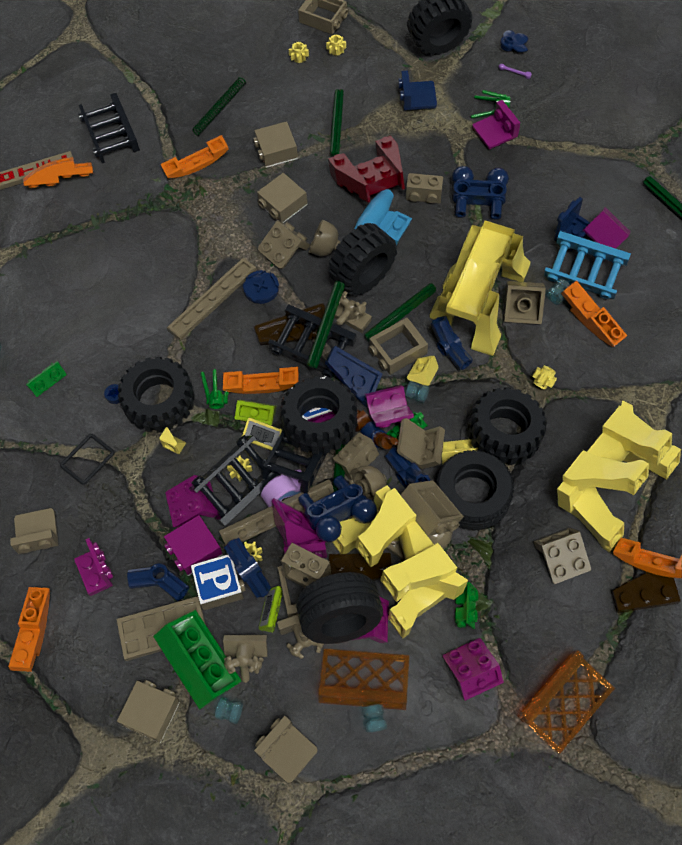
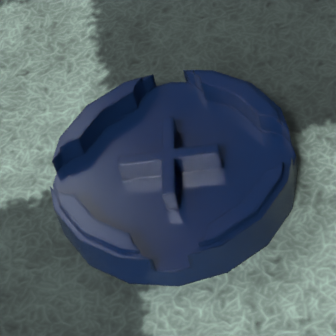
(261, 287)

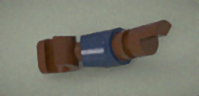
(369, 429)

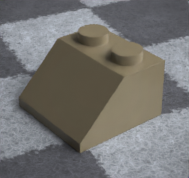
(524, 302)

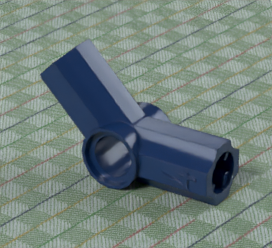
(450, 344)
(405, 470)
(247, 568)
(147, 577)

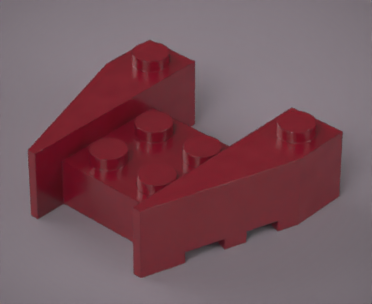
(371, 176)

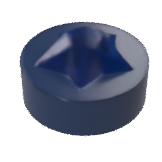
(111, 394)

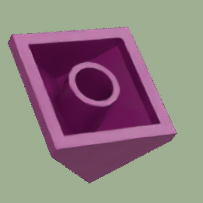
(607, 229)
(291, 523)

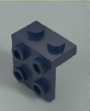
(416, 94)
(571, 222)

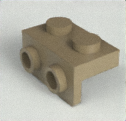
(424, 188)
(356, 453)

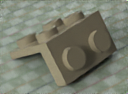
(282, 243)
(420, 445)
(35, 531)
(285, 749)

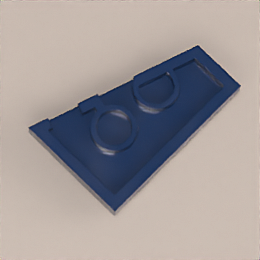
(353, 373)

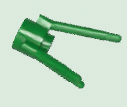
(504, 97)
(216, 399)

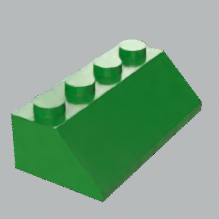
(196, 658)

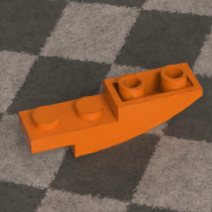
(49, 172)
(593, 317)
(32, 629)

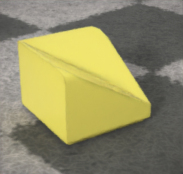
(170, 442)

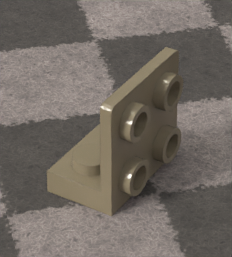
(564, 554)

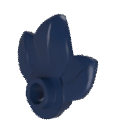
(514, 41)

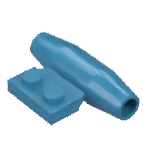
(389, 221)

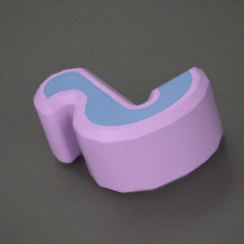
(280, 488)

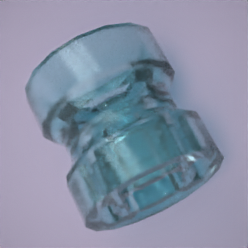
(554, 293)
(417, 391)
(228, 710)
(374, 718)

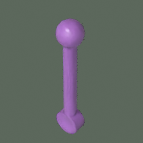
(527, 75)

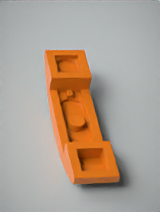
(197, 160)
(260, 383)
(646, 560)

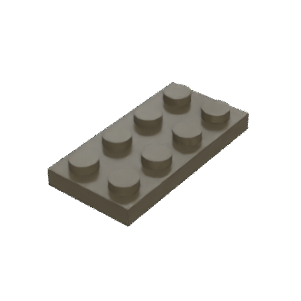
(138, 629)

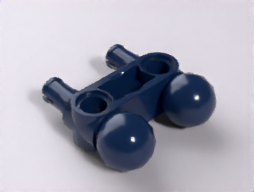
(479, 191)
(329, 511)

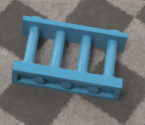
(584, 247)

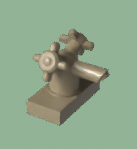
(352, 314)
(293, 624)
(244, 648)

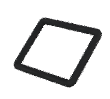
(97, 468)

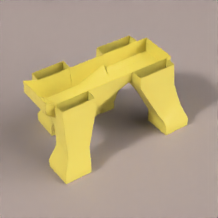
(470, 281)
(623, 439)
(425, 574)

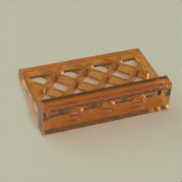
(551, 688)
(358, 696)

